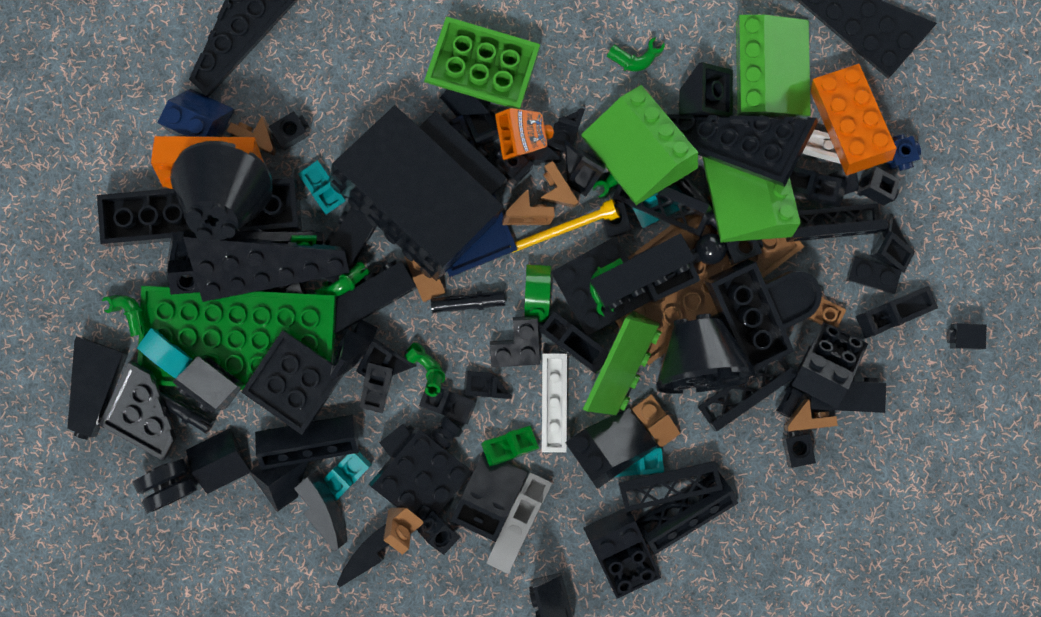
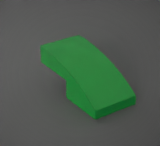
(510, 446)

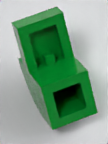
(537, 291)

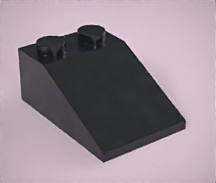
(611, 446)

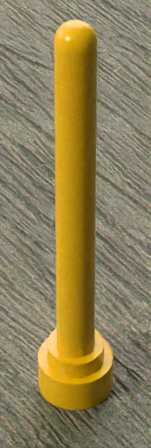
(606, 211)

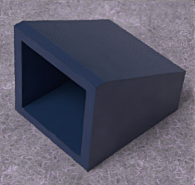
(195, 115)

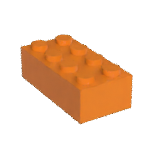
(853, 119)
(167, 149)

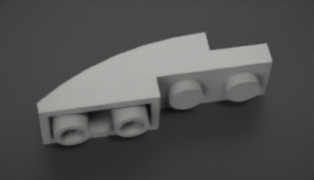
(519, 523)

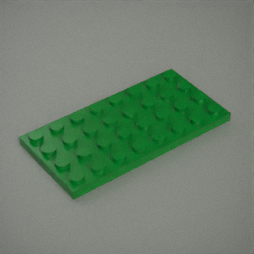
(236, 328)

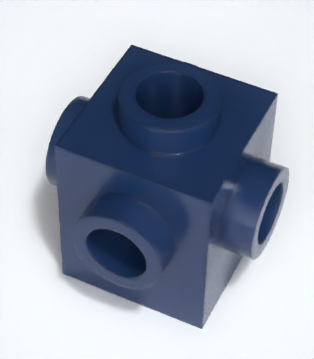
(912, 151)

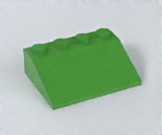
(482, 63)
(772, 66)
(641, 145)
(750, 205)
(623, 364)

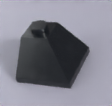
(707, 92)

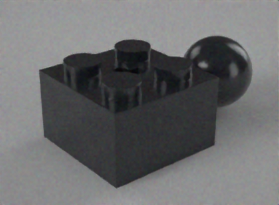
(707, 250)

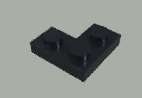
(521, 350)

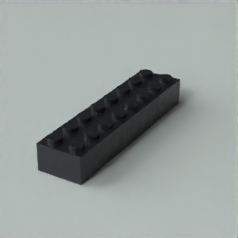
(155, 214)

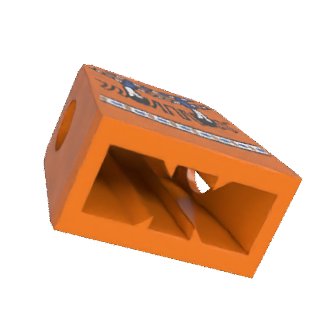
(521, 132)

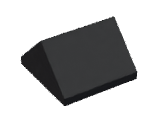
(217, 461)

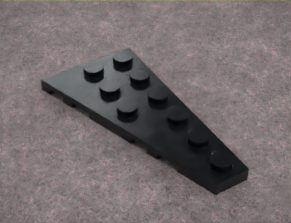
(873, 29)

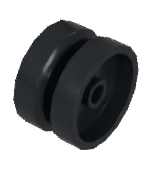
(164, 485)

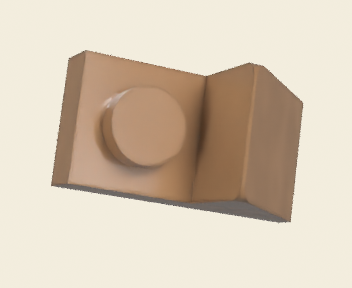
(261, 134)
(562, 193)
(522, 214)
(427, 287)
(803, 420)
(656, 421)
(399, 526)

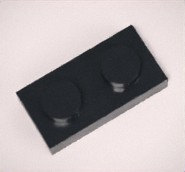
(874, 275)

